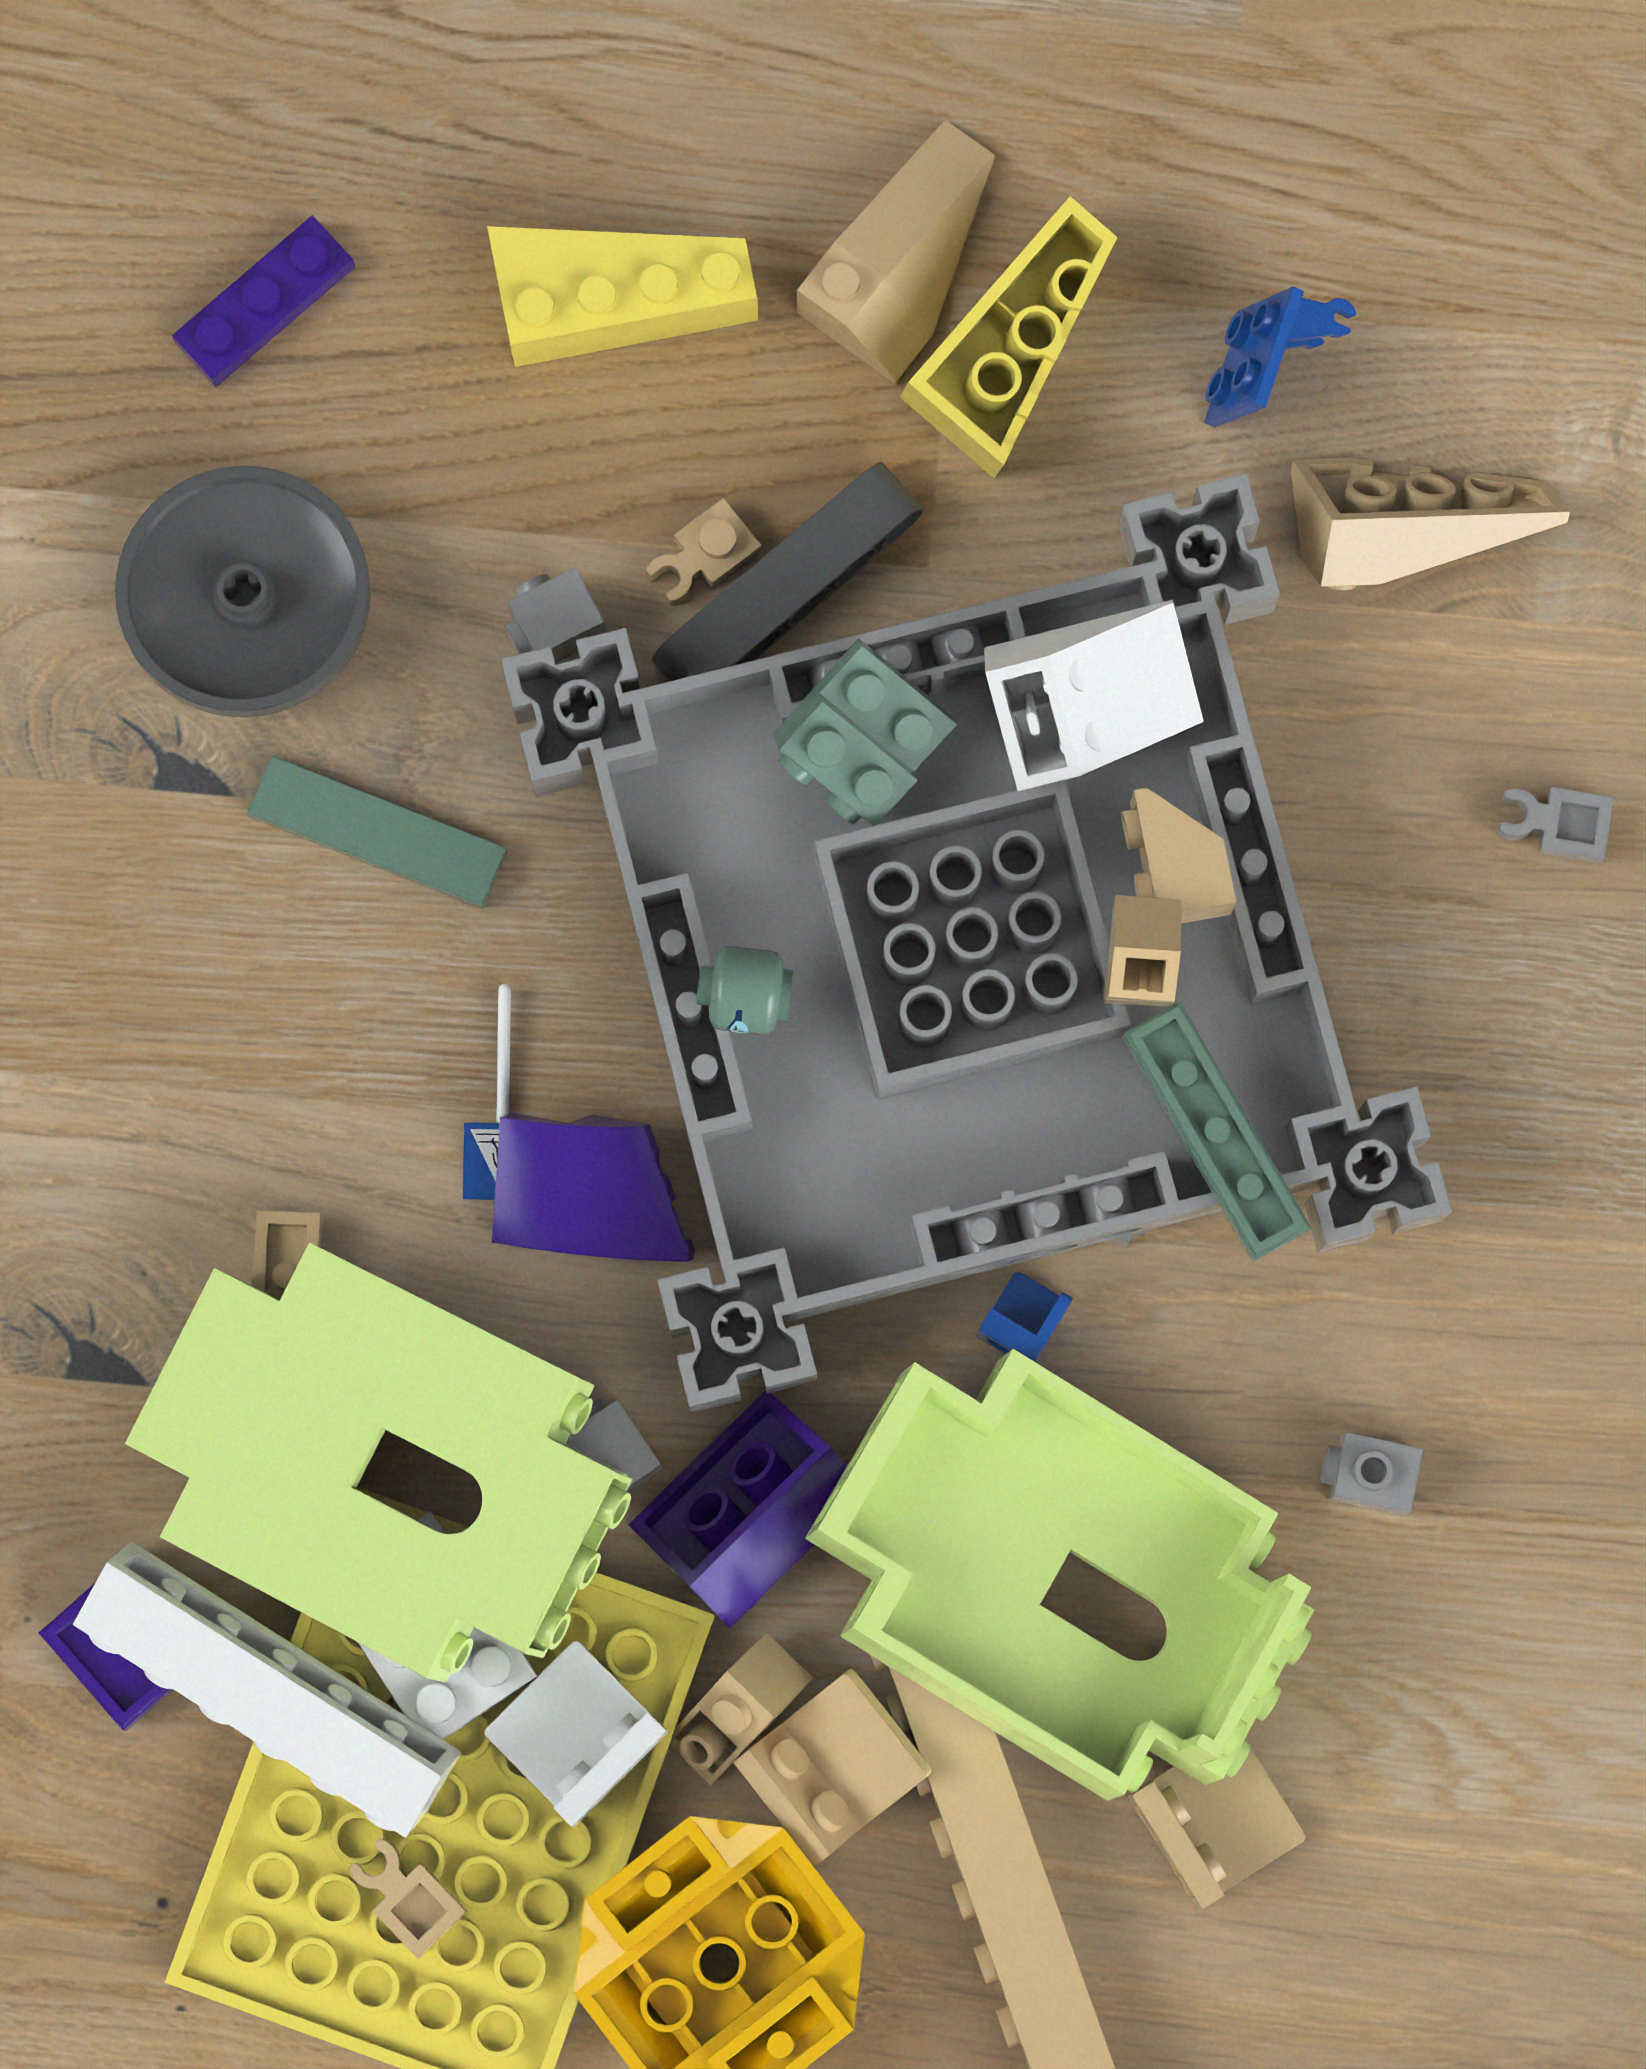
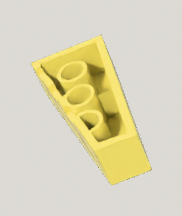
(615, 289)
(1001, 353)

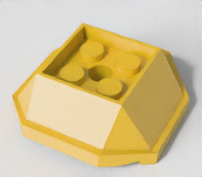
(733, 1888)

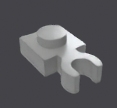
(1569, 823)

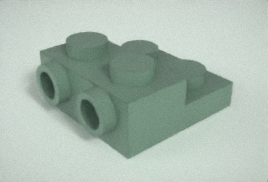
(862, 735)

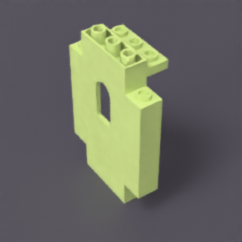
(281, 1414)
(966, 1524)

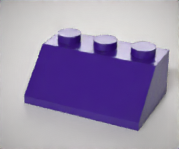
(743, 1508)

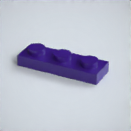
(263, 301)

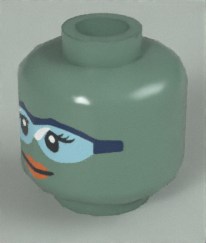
(746, 990)

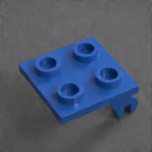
(1257, 344)

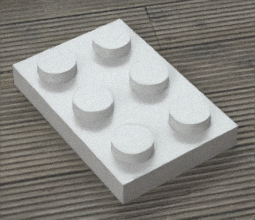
(484, 1681)

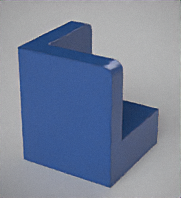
(1023, 1317)

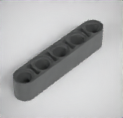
(793, 577)

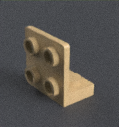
(833, 1766)
(1218, 1829)

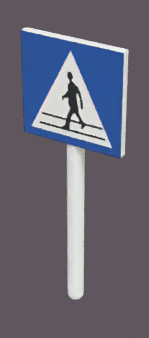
(483, 1138)

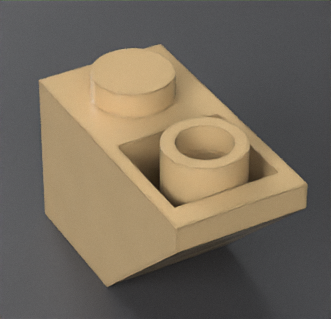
(1178, 858)
(1143, 951)
(739, 1708)

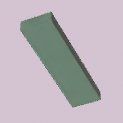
(377, 832)
(1216, 1132)

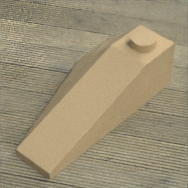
(894, 264)
(1386, 525)

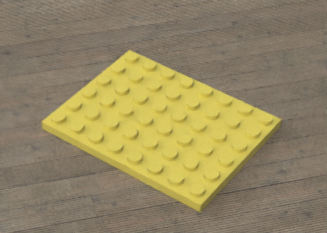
(297, 1937)

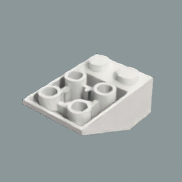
(1091, 693)

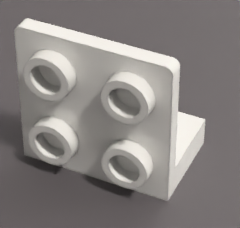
(575, 1732)

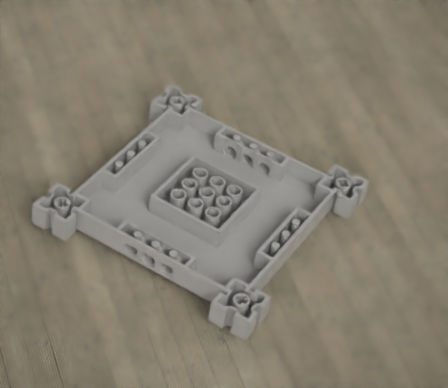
(947, 1022)

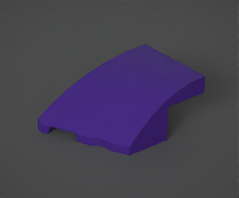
(585, 1190)

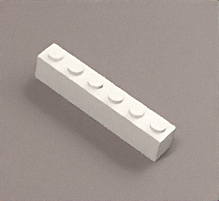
(266, 1689)

